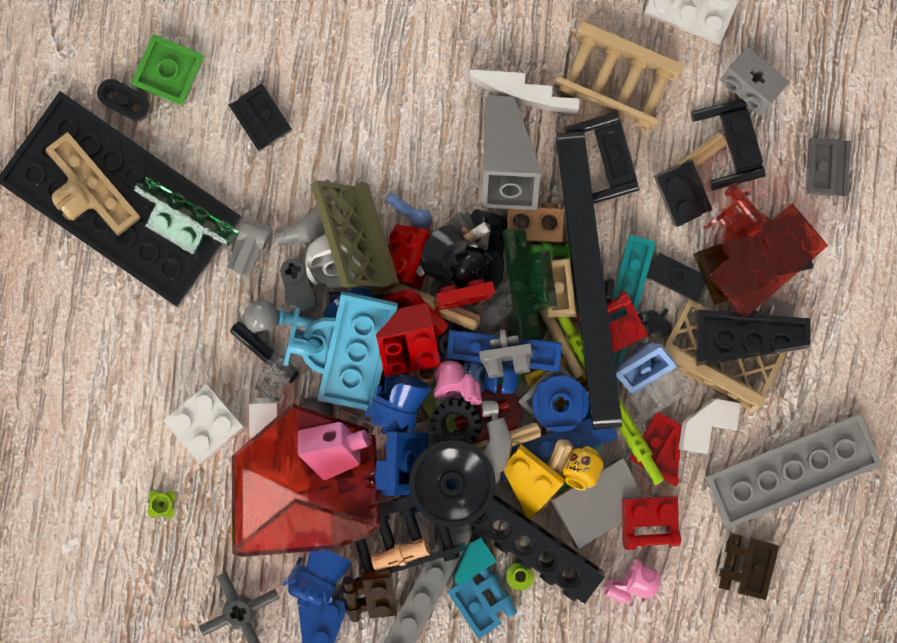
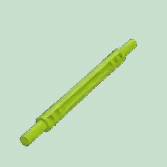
(629, 429)

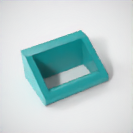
(475, 560)

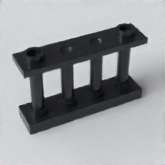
(406, 508)

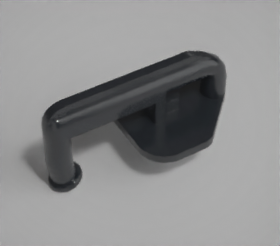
(495, 244)

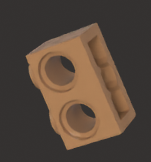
(535, 232)

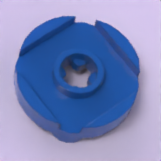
(570, 390)

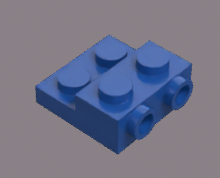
(402, 451)

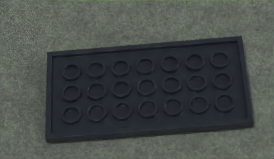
(138, 249)

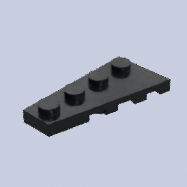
(732, 337)

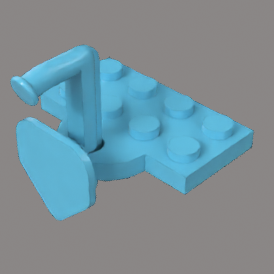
(342, 348)

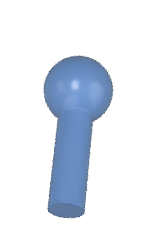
(419, 218)

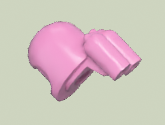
(453, 381)
(637, 581)

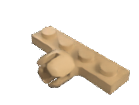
(87, 187)

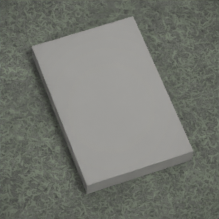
(597, 509)

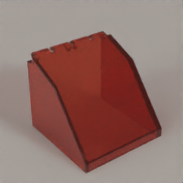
(286, 505)

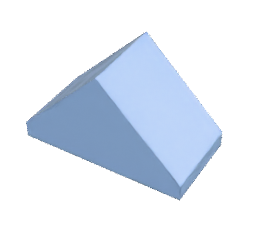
(644, 366)

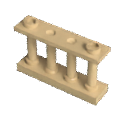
(615, 49)

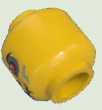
(582, 468)

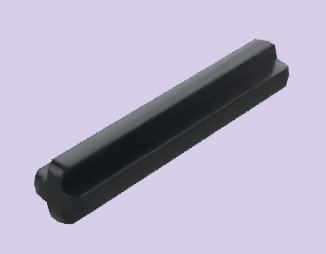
(255, 344)

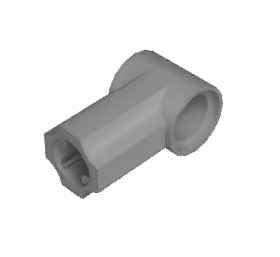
(251, 240)

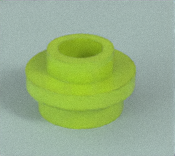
(512, 570)

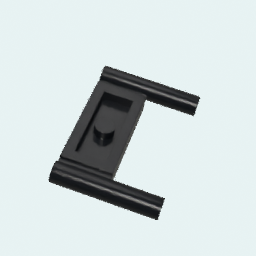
(740, 141)
(614, 153)

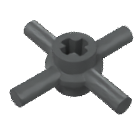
(241, 601)

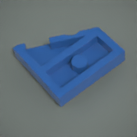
(321, 623)

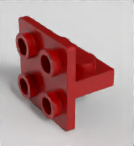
(405, 250)

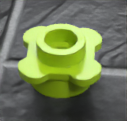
(168, 499)

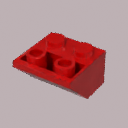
(408, 341)

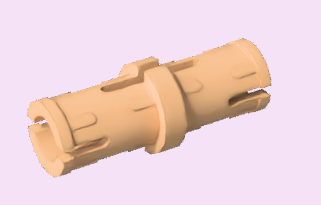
(401, 554)

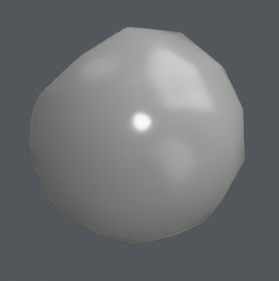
(260, 316)

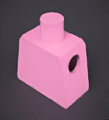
(331, 448)

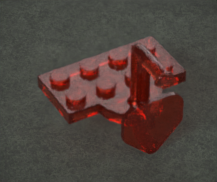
(760, 250)

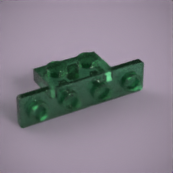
(181, 220)
(530, 283)

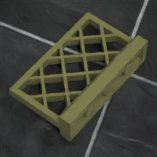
(366, 234)

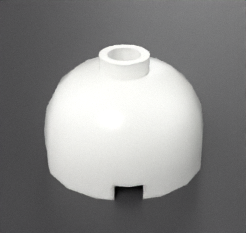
(321, 265)

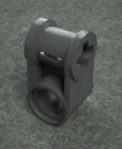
(298, 291)

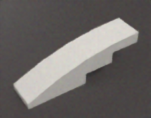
(531, 95)

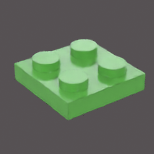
(168, 70)

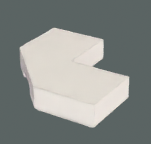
(698, 427)

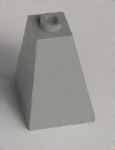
(509, 159)

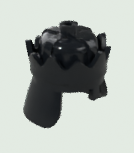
(454, 258)

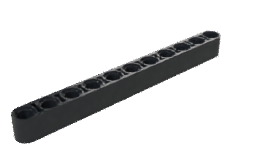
(588, 281)

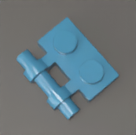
(475, 607)

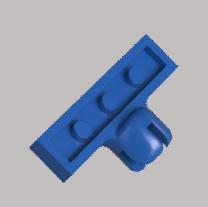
(466, 346)

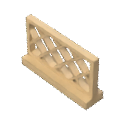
(717, 378)

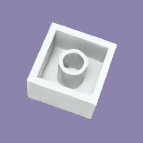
(204, 424)

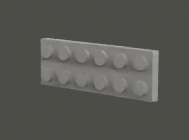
(793, 471)

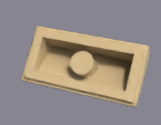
(564, 290)

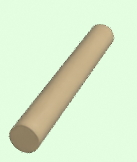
(567, 351)

